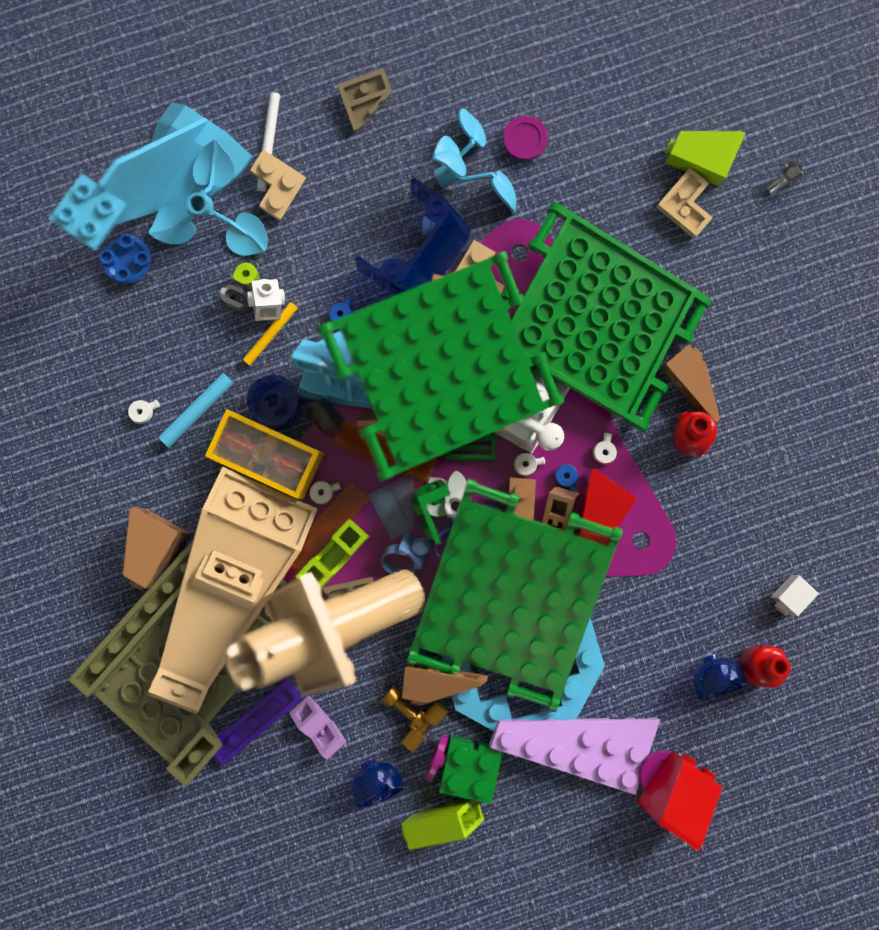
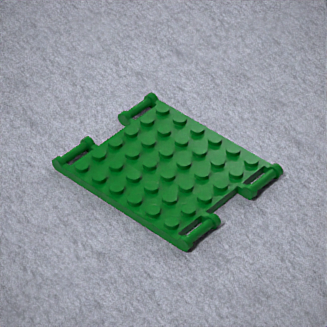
(603, 316)
(441, 365)
(513, 595)

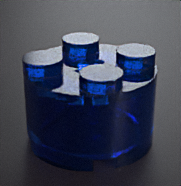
(274, 388)

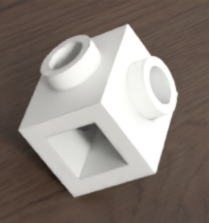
(266, 299)

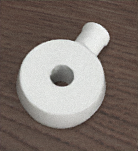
(147, 411)
(608, 447)
(532, 464)
(328, 491)

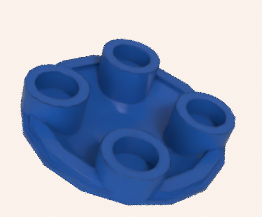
(125, 259)

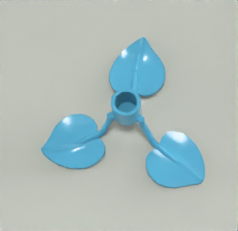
(454, 168)
(173, 220)

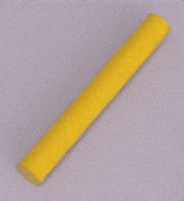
(270, 334)

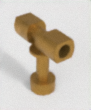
(420, 721)

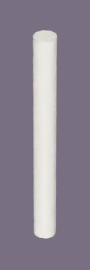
(269, 131)

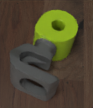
(243, 277)

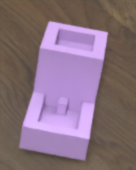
(318, 726)

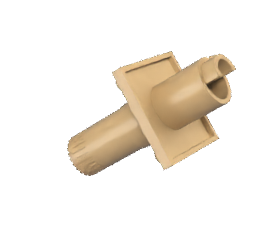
(312, 633)

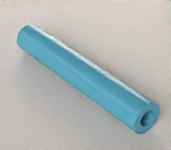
(196, 410)

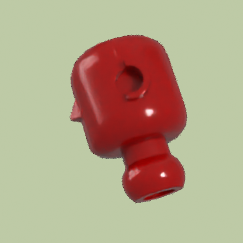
(694, 433)
(765, 666)

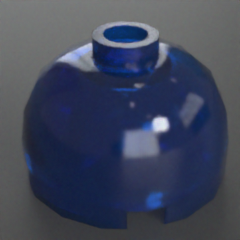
(718, 677)
(376, 783)

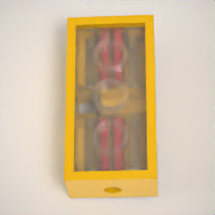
(264, 454)

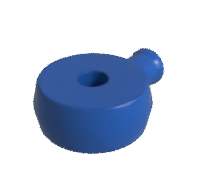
(341, 308)
(571, 481)

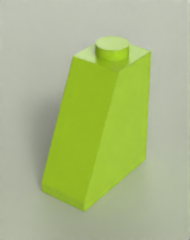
(705, 152)
(442, 824)

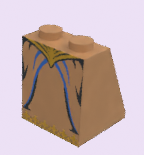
(150, 547)

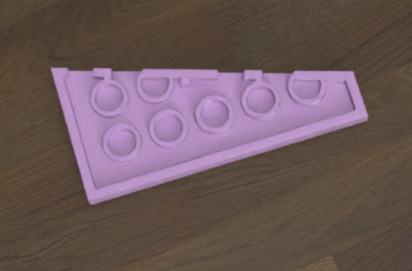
(589, 748)

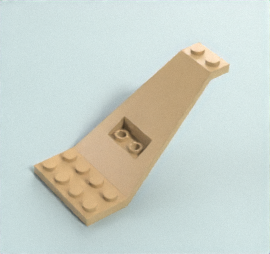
(249, 536)

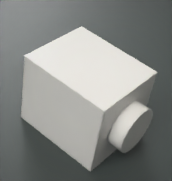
(794, 596)

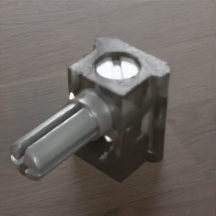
(790, 175)

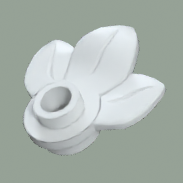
(456, 488)

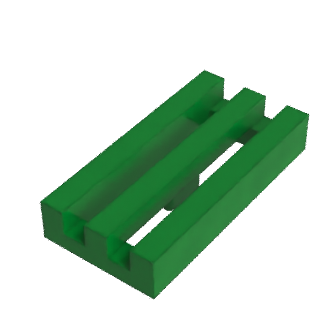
(492, 448)

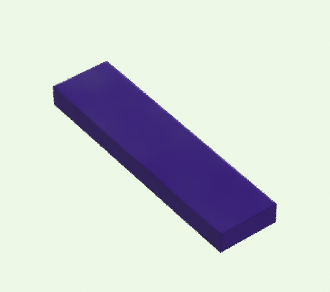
(257, 720)

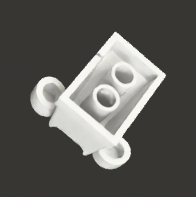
(537, 428)

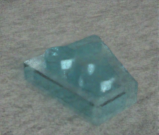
(395, 506)

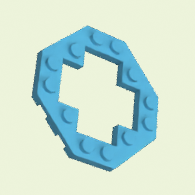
(573, 698)

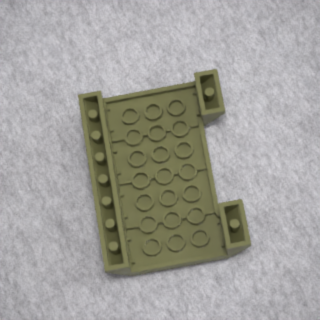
(126, 666)

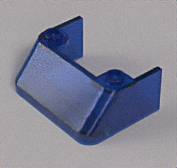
(435, 253)

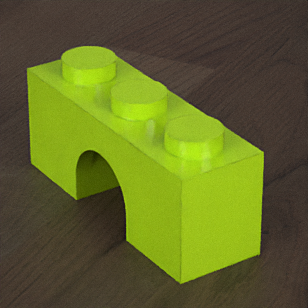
(335, 554)

